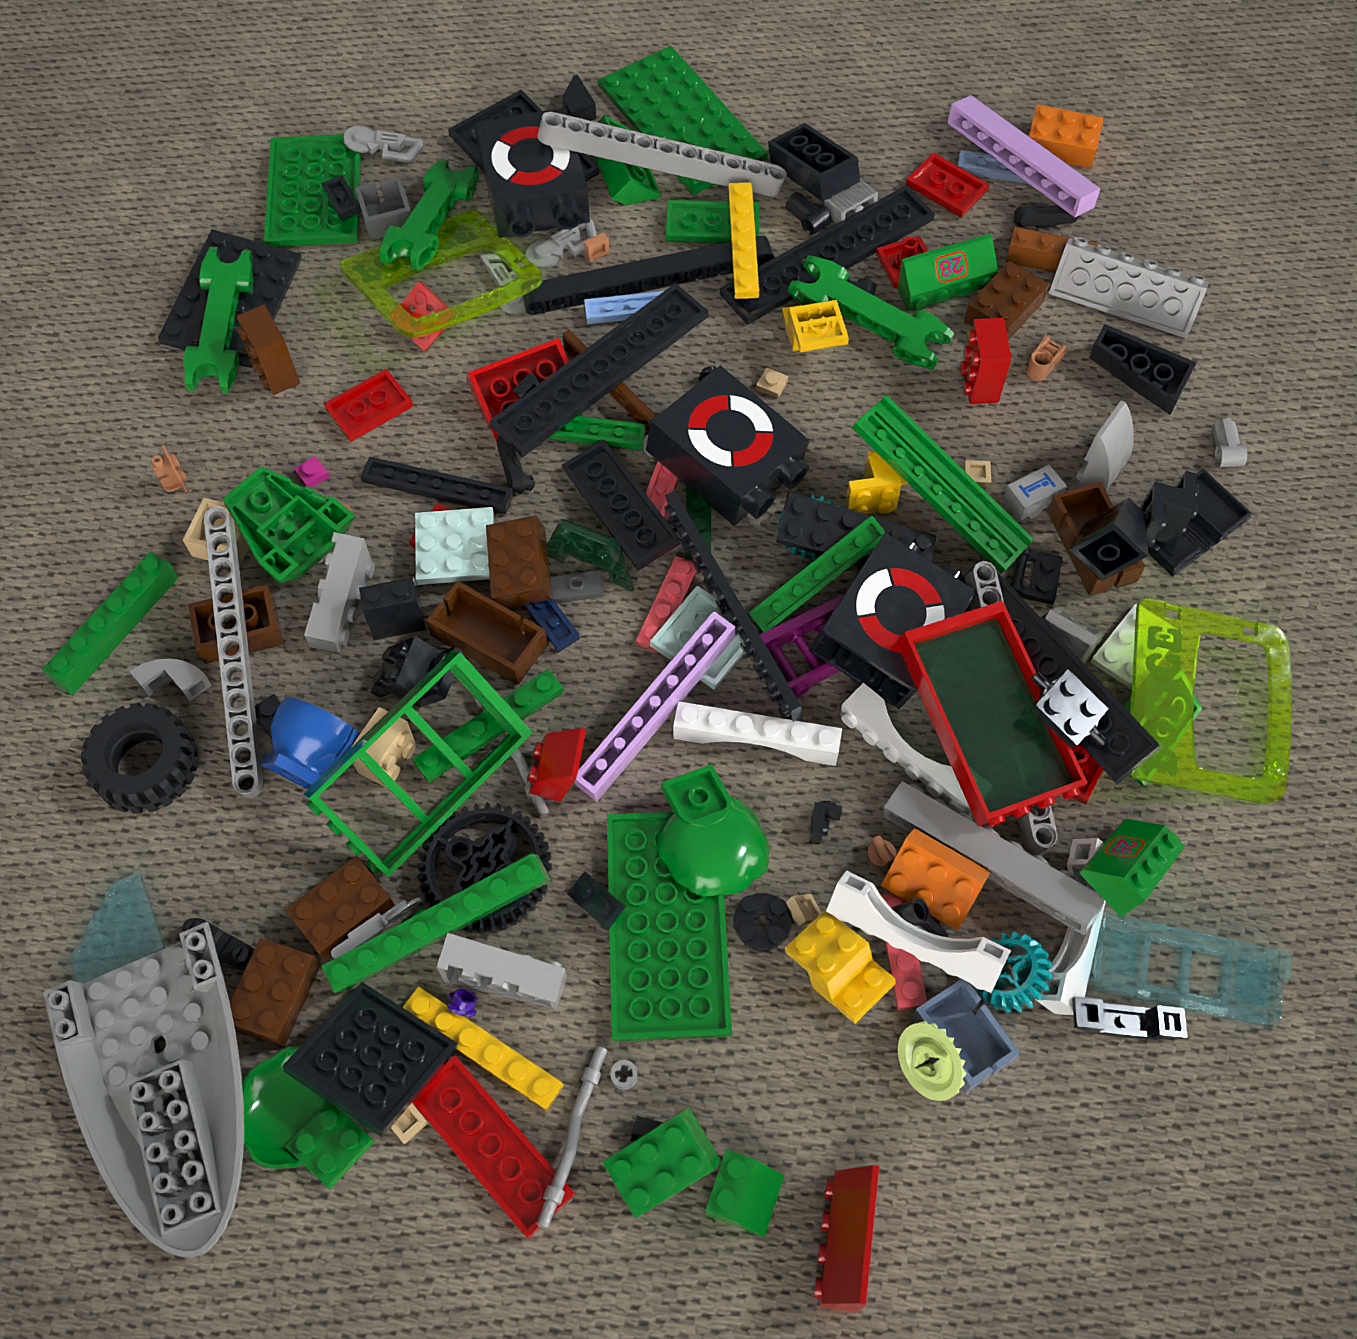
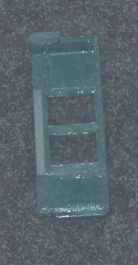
(1249, 979)

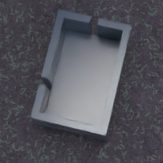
(979, 1036)

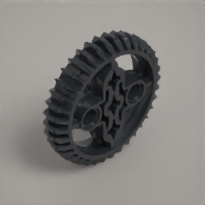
(482, 854)

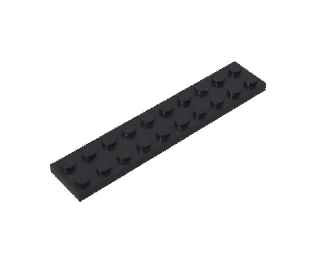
(841, 243)
(598, 369)
(729, 604)
(1128, 740)

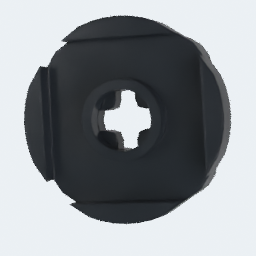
(749, 932)

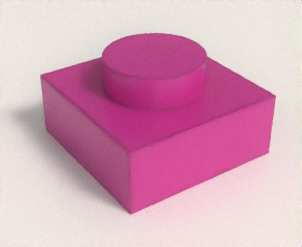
(311, 472)

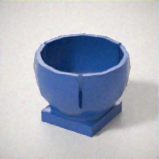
(306, 741)

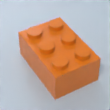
(1067, 134)
(937, 876)

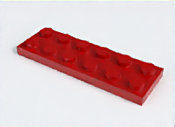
(489, 1144)

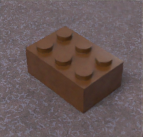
(1009, 295)
(267, 350)
(518, 562)
(260, 619)
(339, 906)
(273, 992)

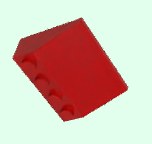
(495, 382)
(848, 1239)

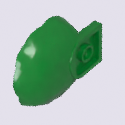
(711, 838)
(295, 1126)

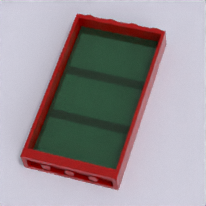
(980, 703)

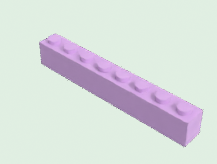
(1023, 156)
(654, 706)

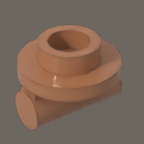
(881, 852)

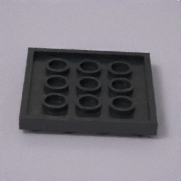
(370, 1058)

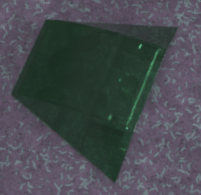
(591, 548)

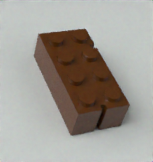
(1069, 514)
(487, 632)

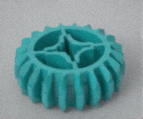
(1032, 964)

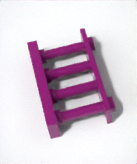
(794, 631)

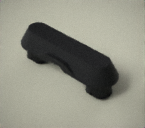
(1042, 216)
(513, 468)
(228, 948)

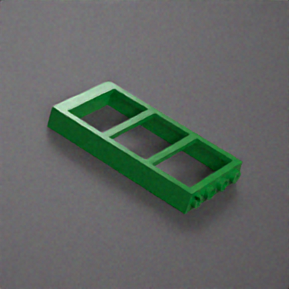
(495, 706)

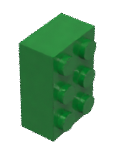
(662, 1162)

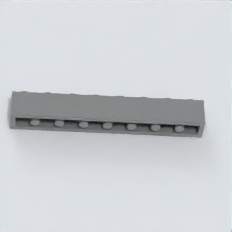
(1009, 865)

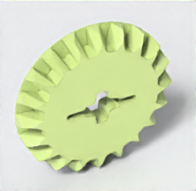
(933, 1080)

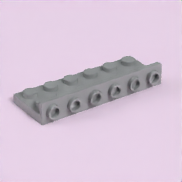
(1128, 287)

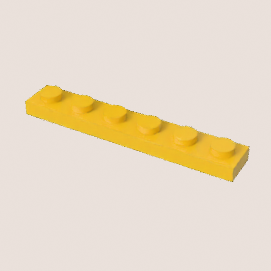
(743, 240)
(486, 1050)

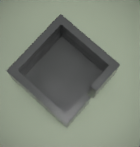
(381, 215)

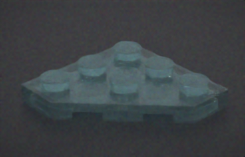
(119, 931)

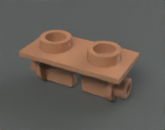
(167, 472)

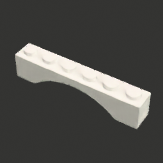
(869, 715)
(712, 724)
(1076, 954)
(971, 959)

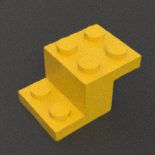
(815, 326)
(878, 488)
(840, 966)

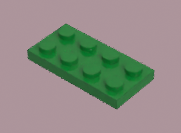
(701, 221)

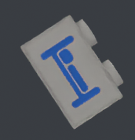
(1033, 492)

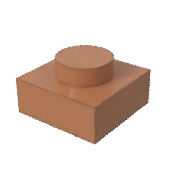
(596, 247)

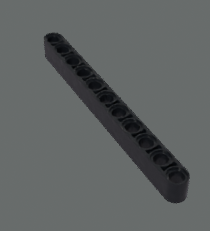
(638, 276)

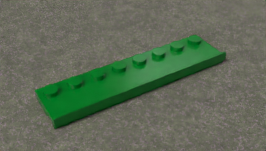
(943, 483)

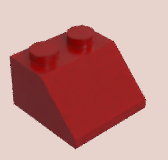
(556, 763)

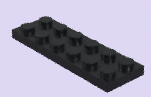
(621, 505)
(820, 525)

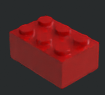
(985, 361)

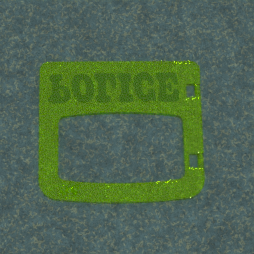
(456, 238)
(1165, 699)

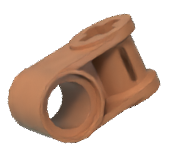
(1045, 359)

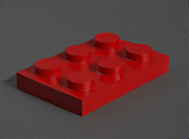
(947, 185)
(368, 405)

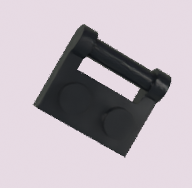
(1044, 576)

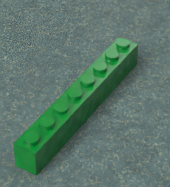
(435, 923)

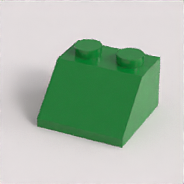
(744, 1193)

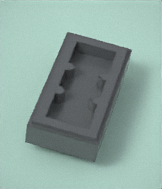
(577, 586)

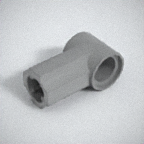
(1228, 447)

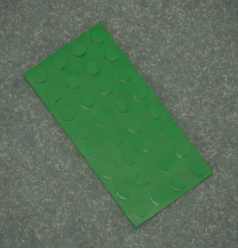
(673, 103)
(664, 945)

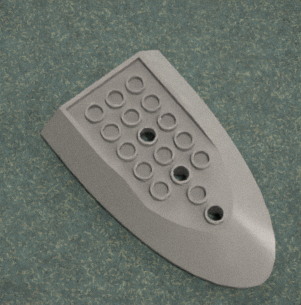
(124, 1088)

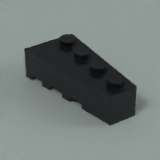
(1143, 366)

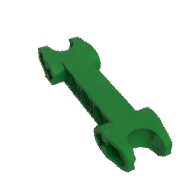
(418, 234)
(905, 331)
(213, 353)

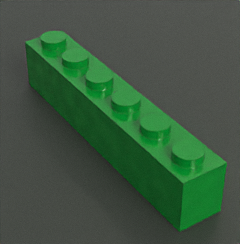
(110, 623)

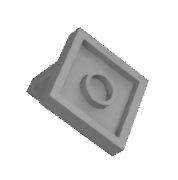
(1074, 632)

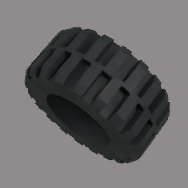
(120, 733)

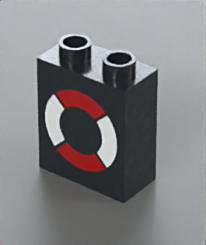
(528, 181)
(728, 446)
(886, 598)

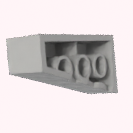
(339, 594)
(501, 972)

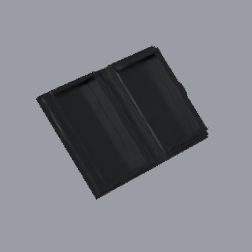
(1216, 518)

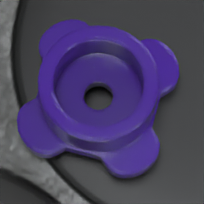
(462, 1002)

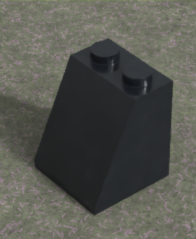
(1112, 540)
(393, 608)

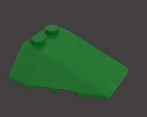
(285, 523)

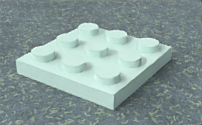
(452, 545)
(685, 623)

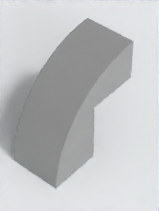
(159, 672)

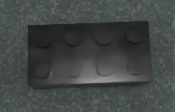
(814, 161)

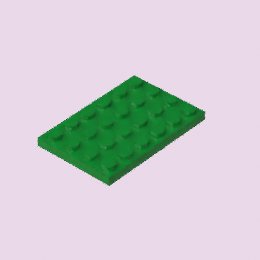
(295, 201)

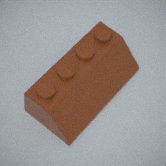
(1037, 249)

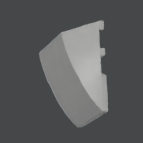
(1108, 450)

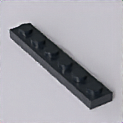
(437, 485)

